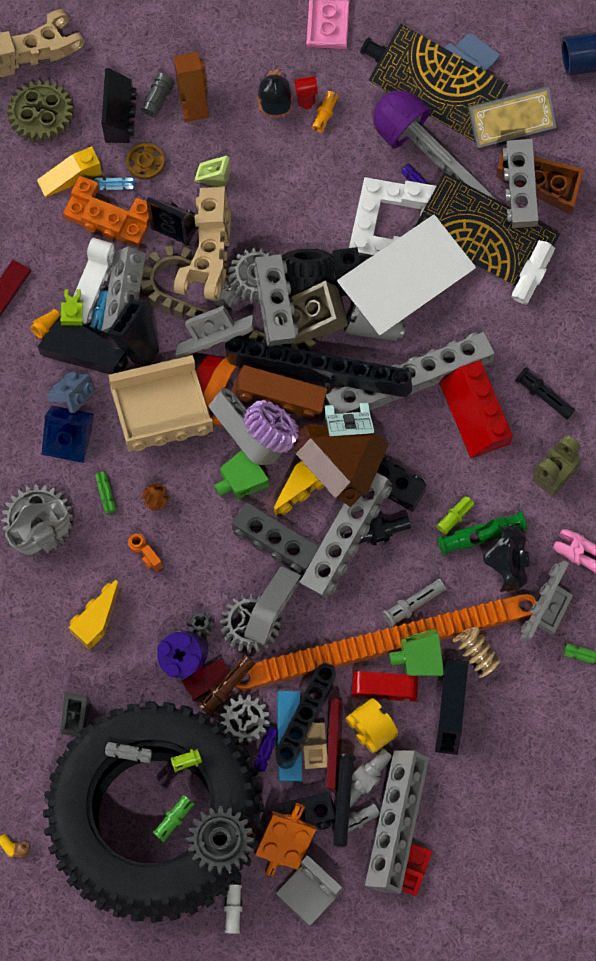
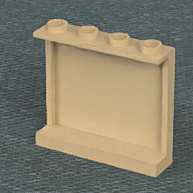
(160, 403)

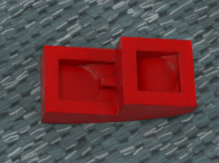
(415, 869)

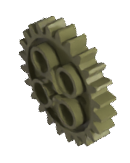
(40, 111)

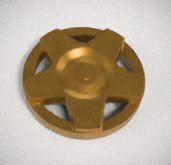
(145, 161)

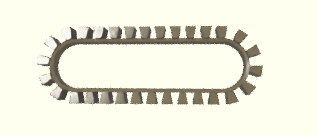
(180, 306)

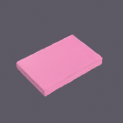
(328, 24)

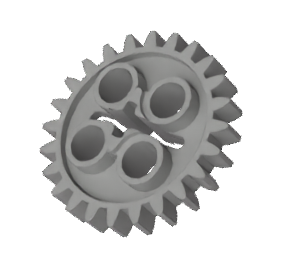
(31, 497)

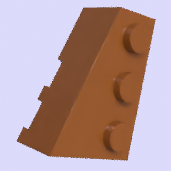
(191, 85)

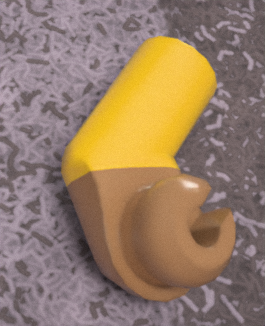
(14, 849)

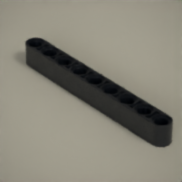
(328, 366)

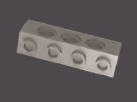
(522, 151)
(123, 284)
(275, 333)

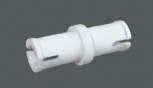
(233, 909)

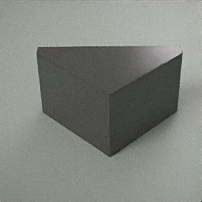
(74, 713)

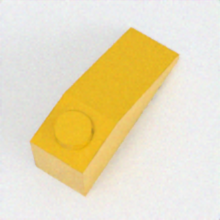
(67, 172)

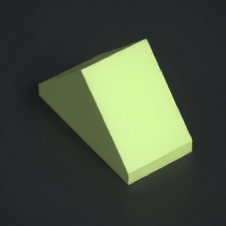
(214, 172)

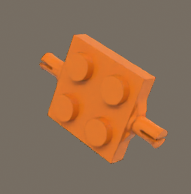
(285, 840)

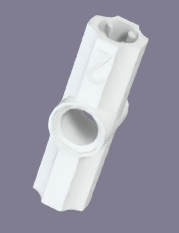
(533, 272)

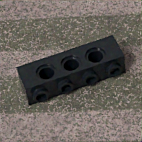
(405, 497)

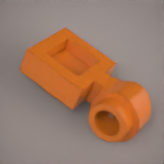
(149, 557)

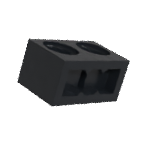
(341, 268)
(311, 804)

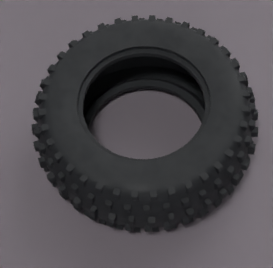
(86, 774)

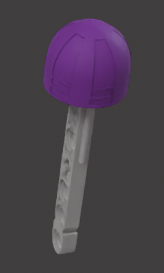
(401, 117)

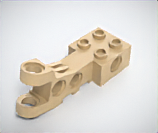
(16, 49)
(214, 235)

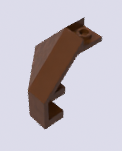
(342, 462)

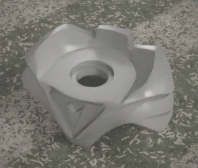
(43, 535)

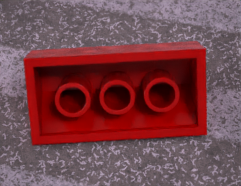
(476, 409)

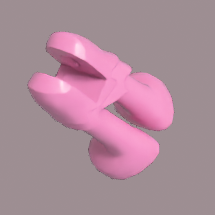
(575, 552)

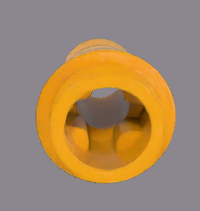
(44, 323)

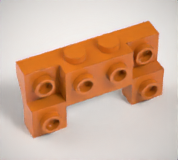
(104, 217)

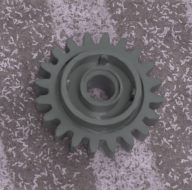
(224, 855)

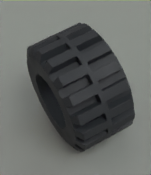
(308, 268)

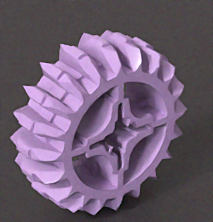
(271, 426)

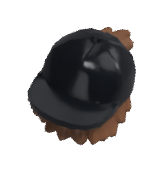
(274, 95)

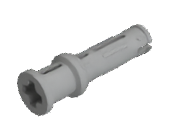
(403, 605)

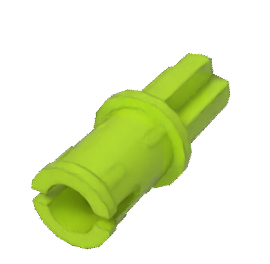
(455, 515)

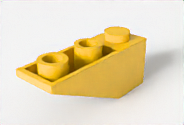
(297, 488)
(93, 622)

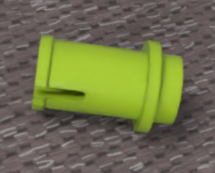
(186, 760)

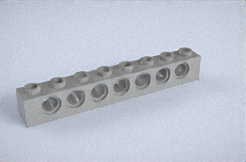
(476, 343)

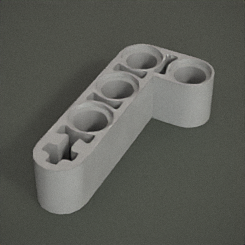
(231, 414)
(271, 605)

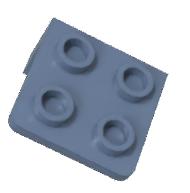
(475, 52)

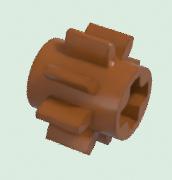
(155, 496)

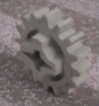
(253, 722)

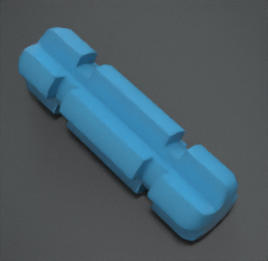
(116, 183)

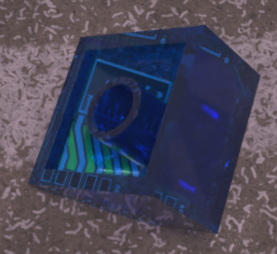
(66, 434)

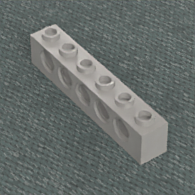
(334, 539)
(397, 822)

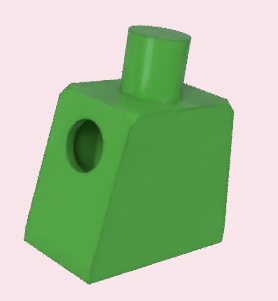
(241, 477)
(420, 654)

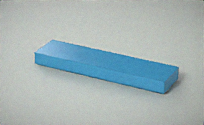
(286, 706)

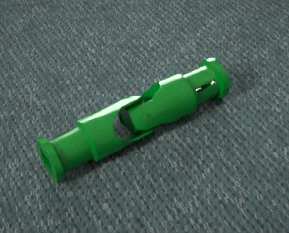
(484, 532)

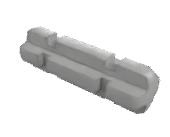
(128, 752)

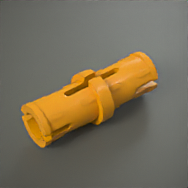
(325, 111)

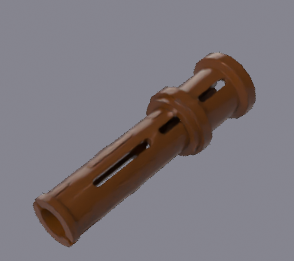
(219, 694)

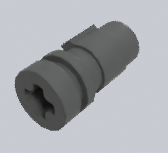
(160, 89)

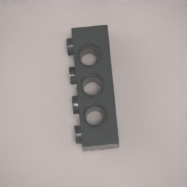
(251, 516)

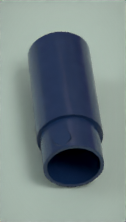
(579, 53)

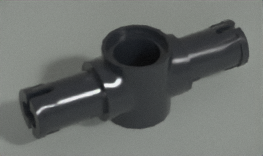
(382, 529)

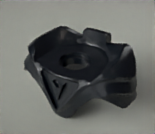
(509, 558)

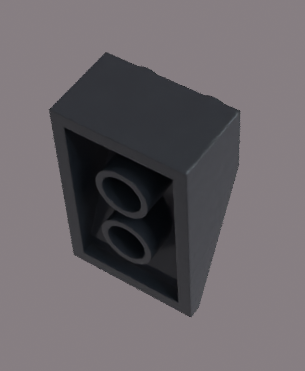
(171, 220)

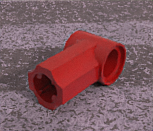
(306, 91)

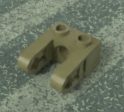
(564, 456)

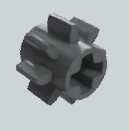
(202, 618)

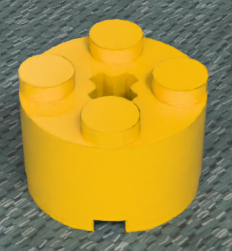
(372, 725)

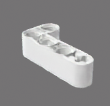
(97, 270)

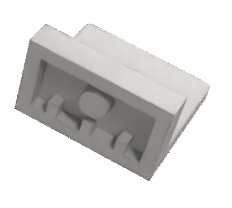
(309, 891)

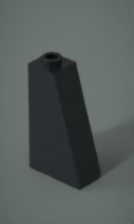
(82, 348)
(452, 706)

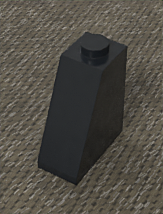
(135, 333)

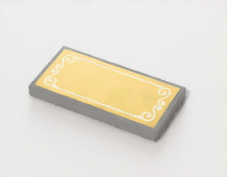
(512, 117)

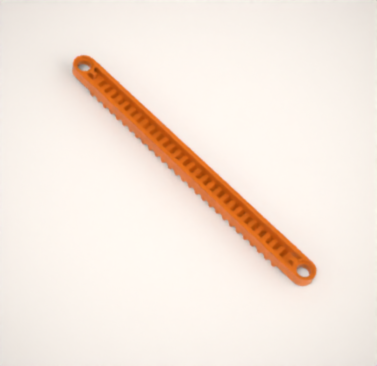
(384, 642)

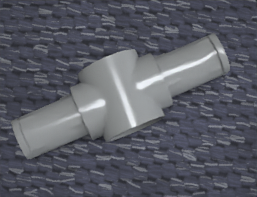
(368, 775)

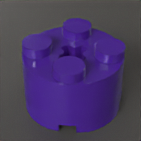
(173, 645)

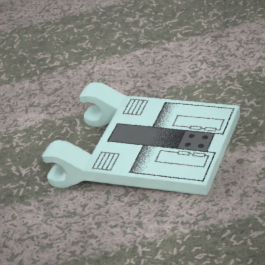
(349, 422)

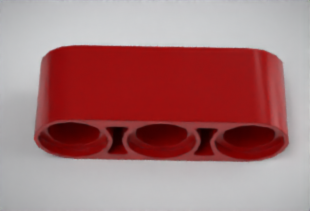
(385, 685)

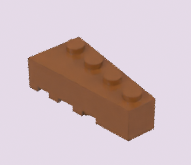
(554, 181)
(289, 394)

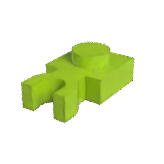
(72, 309)

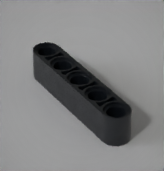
(301, 725)

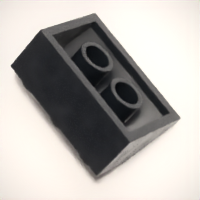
(118, 107)

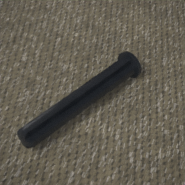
(343, 799)

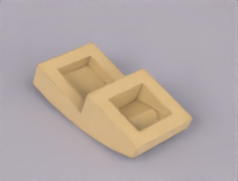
(315, 748)

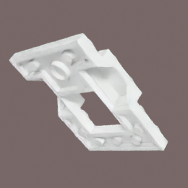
(372, 194)

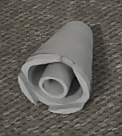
(360, 326)

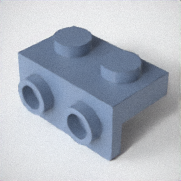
(73, 389)

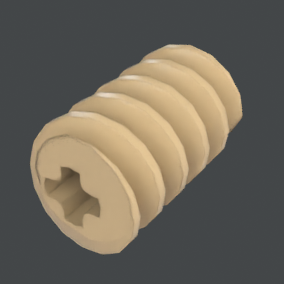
(478, 650)

